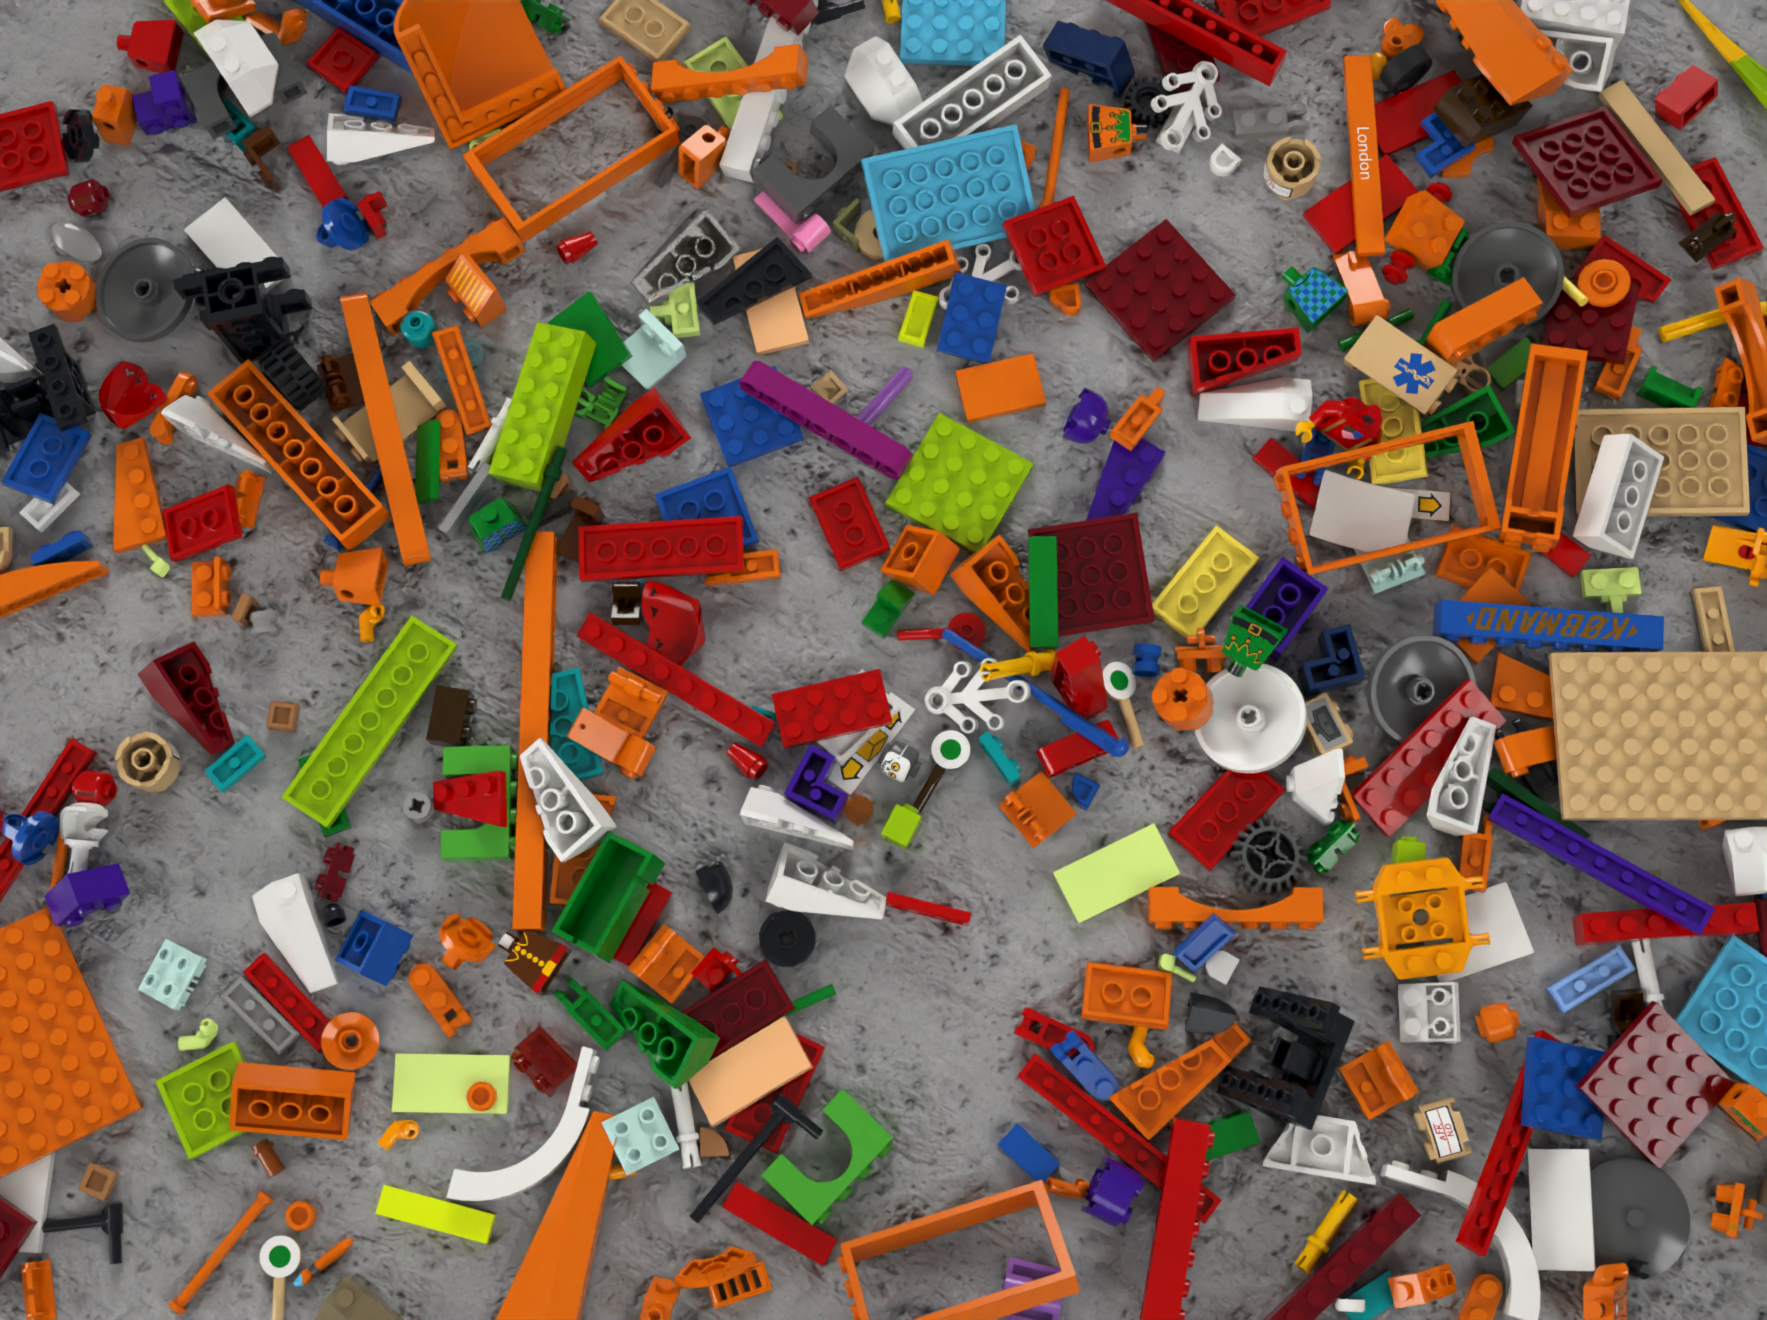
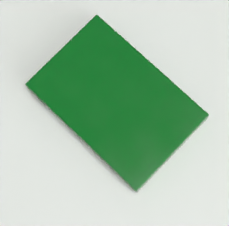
(590, 317)

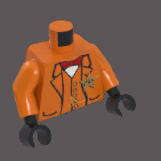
(1607, 1290)

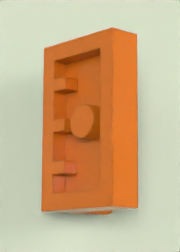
(210, 588)

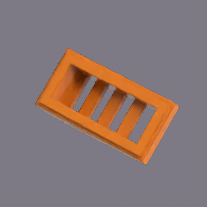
(764, 1279)

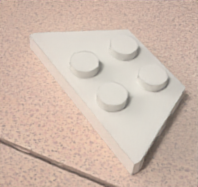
(1328, 1151)

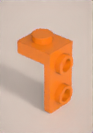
(288, 31)
(1347, 807)
(1422, 1286)
(660, 1299)

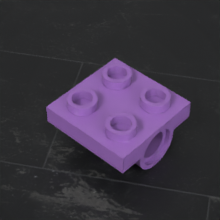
(1023, 1271)

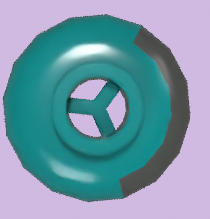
(418, 328)

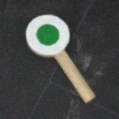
(1119, 686)
(280, 1258)

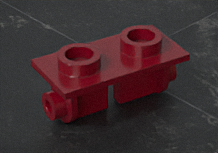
(336, 861)

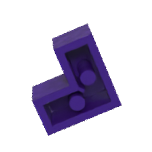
(165, 105)
(809, 786)
(85, 892)

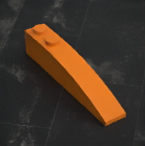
(883, 281)
(37, 583)

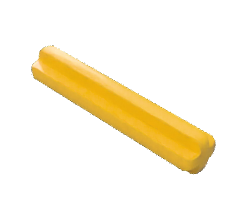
(1691, 325)

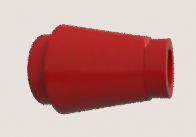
(576, 247)
(748, 761)

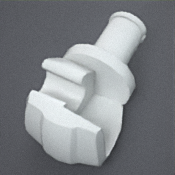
(80, 831)

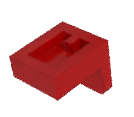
(370, 209)
(715, 968)

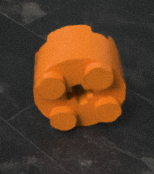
(67, 291)
(1179, 685)

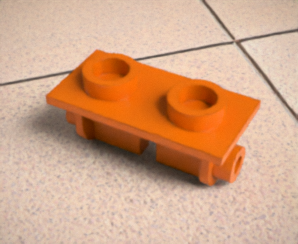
(1728, 385)
(248, 497)
(38, 1290)

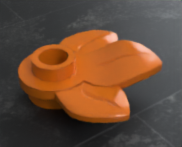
(1399, 37)

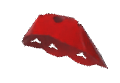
(126, 400)
(676, 622)

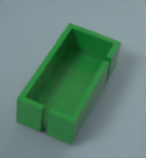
(608, 897)

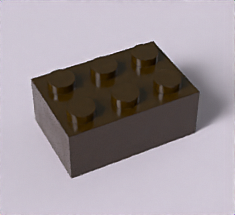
(1478, 111)

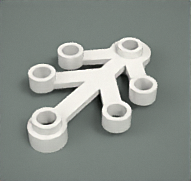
(1190, 102)
(991, 275)
(971, 696)

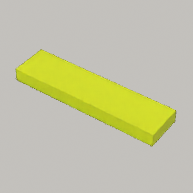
(435, 1214)

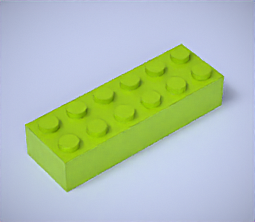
(542, 405)

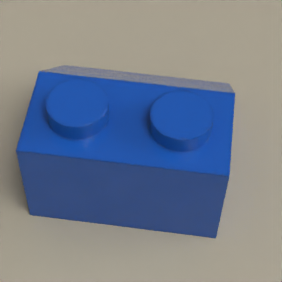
(374, 948)

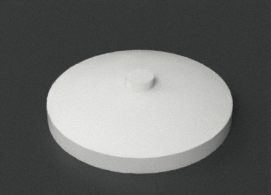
(1254, 720)

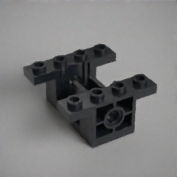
(254, 318)
(57, 393)
(1305, 1063)

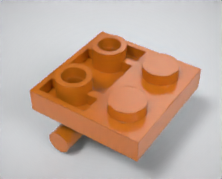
(631, 702)
(667, 964)
(1378, 1080)

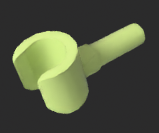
(159, 566)
(1167, 964)

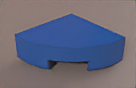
(1084, 790)

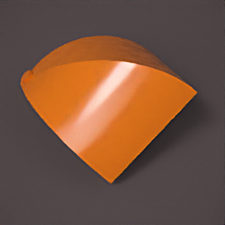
(475, 63)

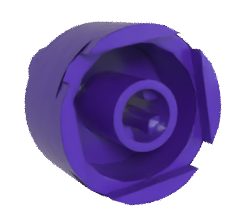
(1112, 1192)

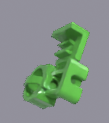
(604, 405)

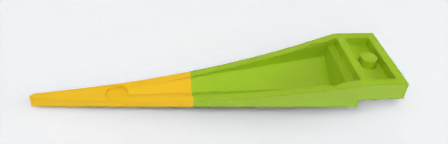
(1746, 67)

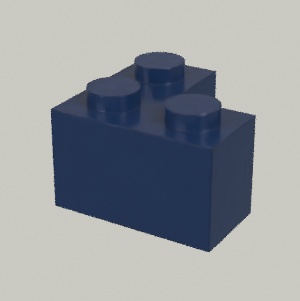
(1339, 665)

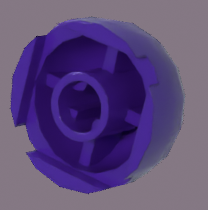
(1087, 418)

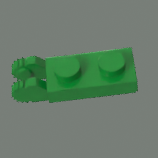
(592, 1016)

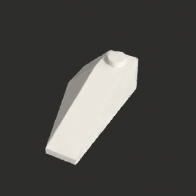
(1587, 55)
(355, 140)
(1261, 404)
(202, 423)
(1317, 784)
(1461, 785)
(567, 808)
(778, 814)
(1746, 859)
(811, 887)
(293, 924)

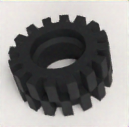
(1143, 89)

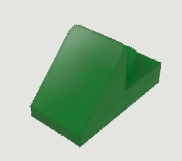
(887, 608)

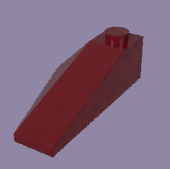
(185, 690)

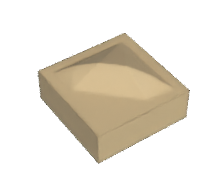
(829, 387)

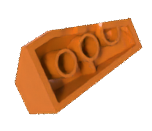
(996, 586)

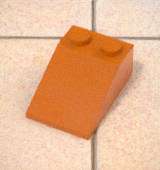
(1567, 233)

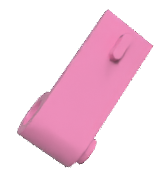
(804, 235)

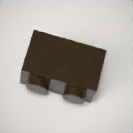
(451, 717)

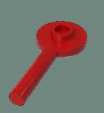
(964, 624)

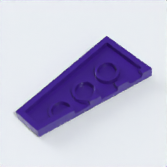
(1124, 478)

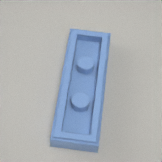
(1590, 979)

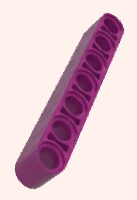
(825, 420)

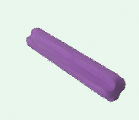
(885, 396)

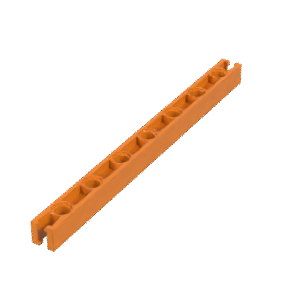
(535, 722)

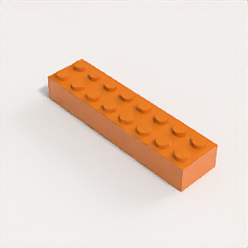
(299, 455)

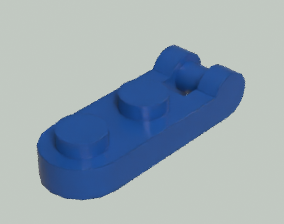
(1086, 1067)

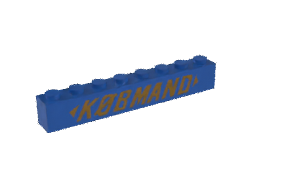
(1547, 627)

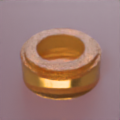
(859, 809)

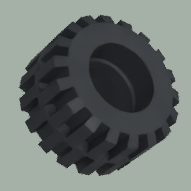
(291, 374)

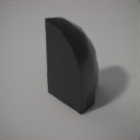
(716, 885)
(1208, 1015)

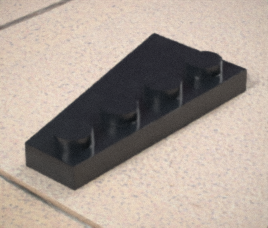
(757, 280)

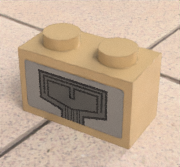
(1324, 726)

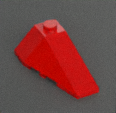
(638, 434)

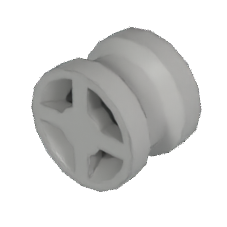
(263, 625)
(422, 812)

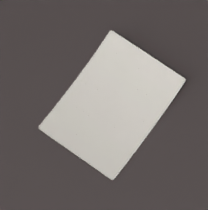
(1361, 514)
(1491, 913)

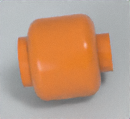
(1497, 1022)

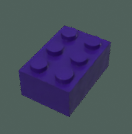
(1287, 599)

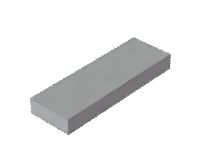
(467, 502)
(261, 1015)

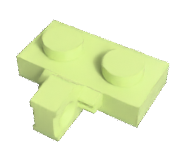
(679, 311)
(1611, 586)

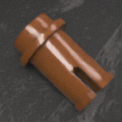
(268, 1157)

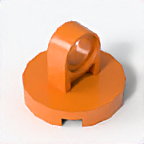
(465, 940)

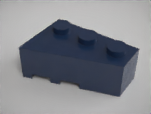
(1091, 53)

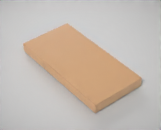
(777, 321)
(750, 1071)

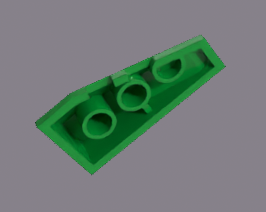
(1481, 408)
(667, 1036)

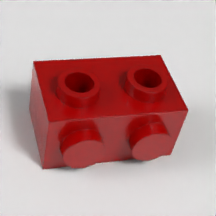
(1686, 97)

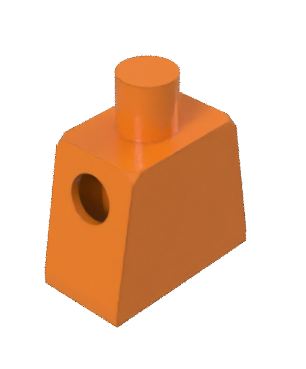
(115, 114)
(702, 154)
(358, 576)

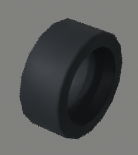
(1406, 69)

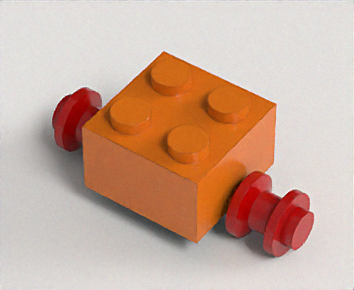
(1422, 233)

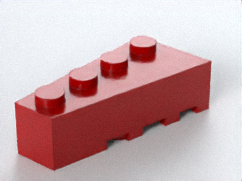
(1236, 356)
(1080, 678)

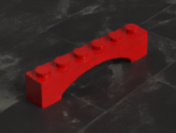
(1647, 924)

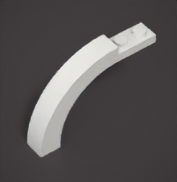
(547, 1160)
(1517, 1258)

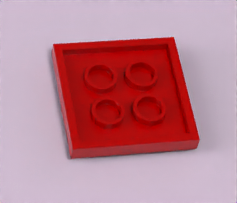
(31, 146)
(1054, 245)

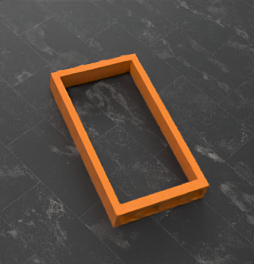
(551, 112)
(1476, 476)
(983, 1308)

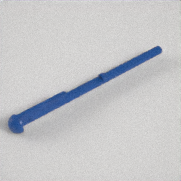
(1070, 717)

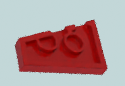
(1647, 278)
(474, 797)

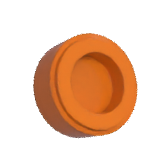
(481, 1096)
(300, 1215)

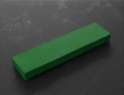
(1043, 591)

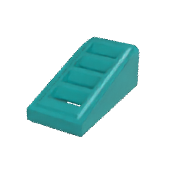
(242, 122)

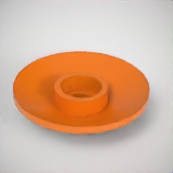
(335, 1043)

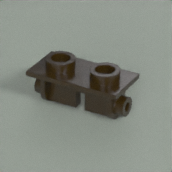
(1709, 235)

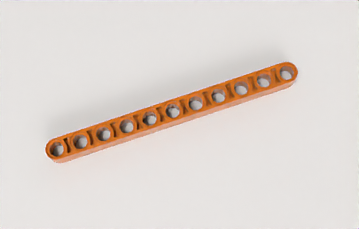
(385, 429)

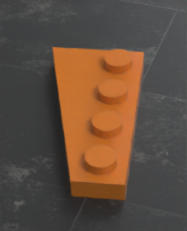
(568, 874)
(1163, 1093)

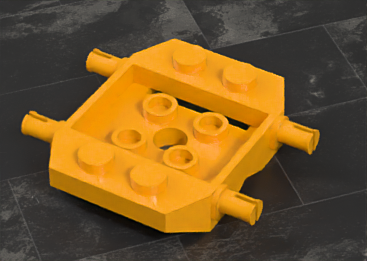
(1445, 917)

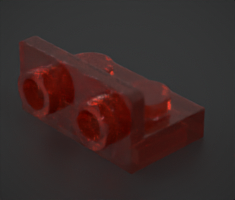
(543, 1061)

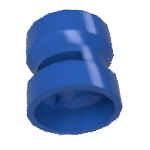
(1146, 660)

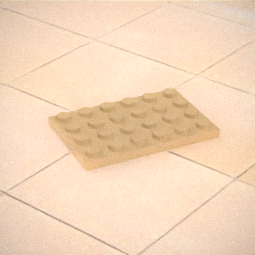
(1701, 450)

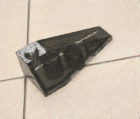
(689, 253)

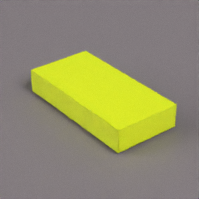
(918, 319)

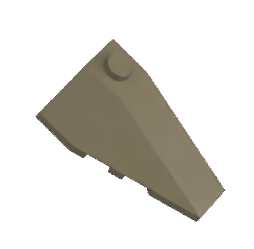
(355, 1302)

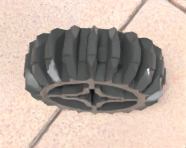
(1281, 860)

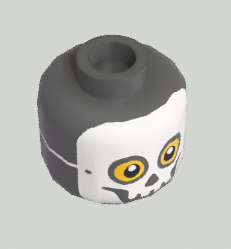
(899, 761)

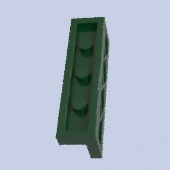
(1503, 784)

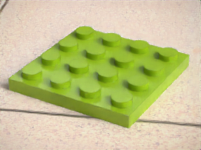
(959, 484)

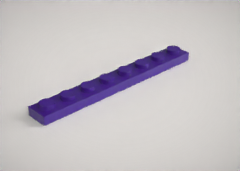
(1601, 864)

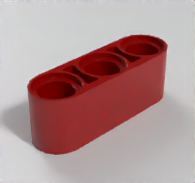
(1071, 751)

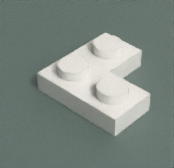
(42, 514)

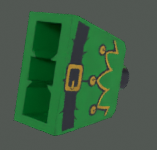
(1250, 640)

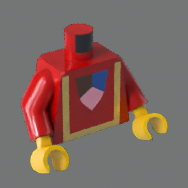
(1347, 424)

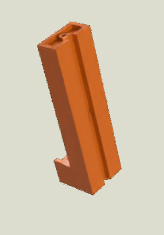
(1542, 447)

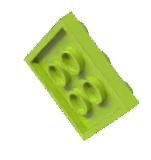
(201, 1099)

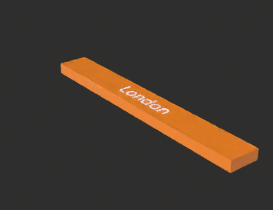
(1363, 156)

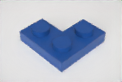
(1445, 149)

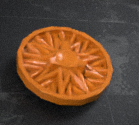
(1604, 282)

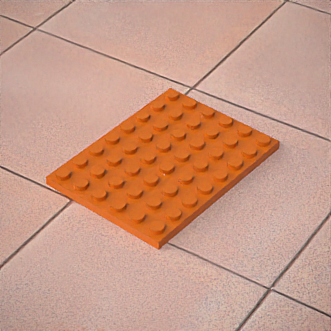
(55, 1050)

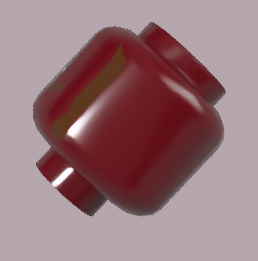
(88, 198)

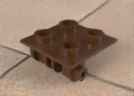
(341, 381)

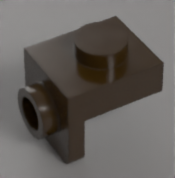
(626, 603)
(1625, 1007)

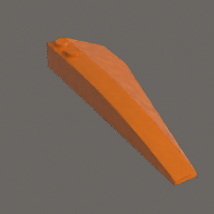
(1508, 48)
(561, 1255)

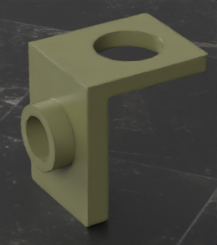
(843, 219)

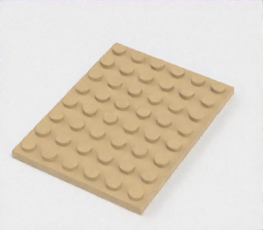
(1660, 735)

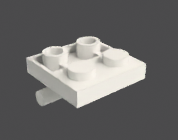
(1429, 1012)

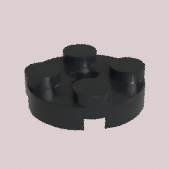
(80, 135)
(791, 954)

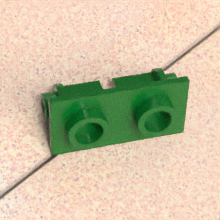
(550, 16)
(1444, 272)
(1340, 837)

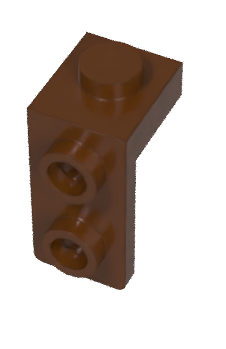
(257, 145)
(586, 514)

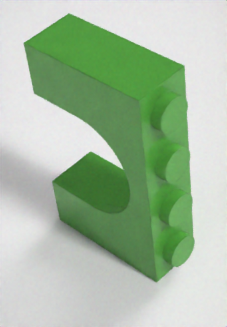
(487, 841)
(815, 1198)

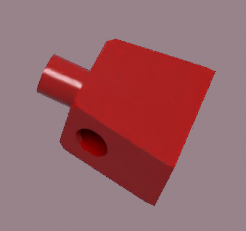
(153, 44)

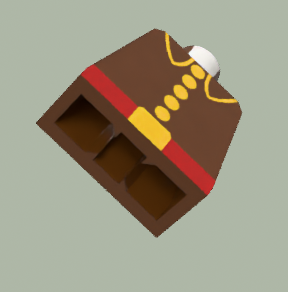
(534, 959)

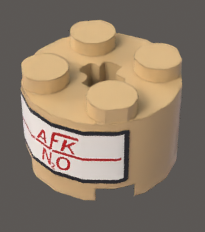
(1291, 168)
(161, 770)
(1443, 1130)

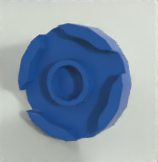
(342, 226)
(30, 835)

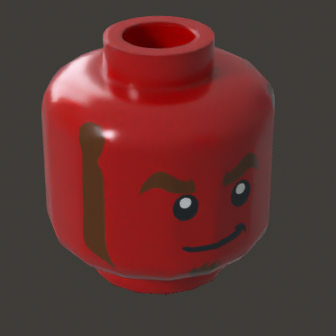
(94, 787)

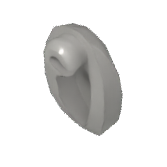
(76, 241)

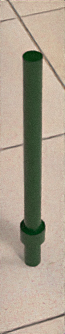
(552, 473)

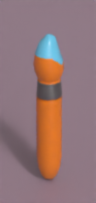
(324, 1261)

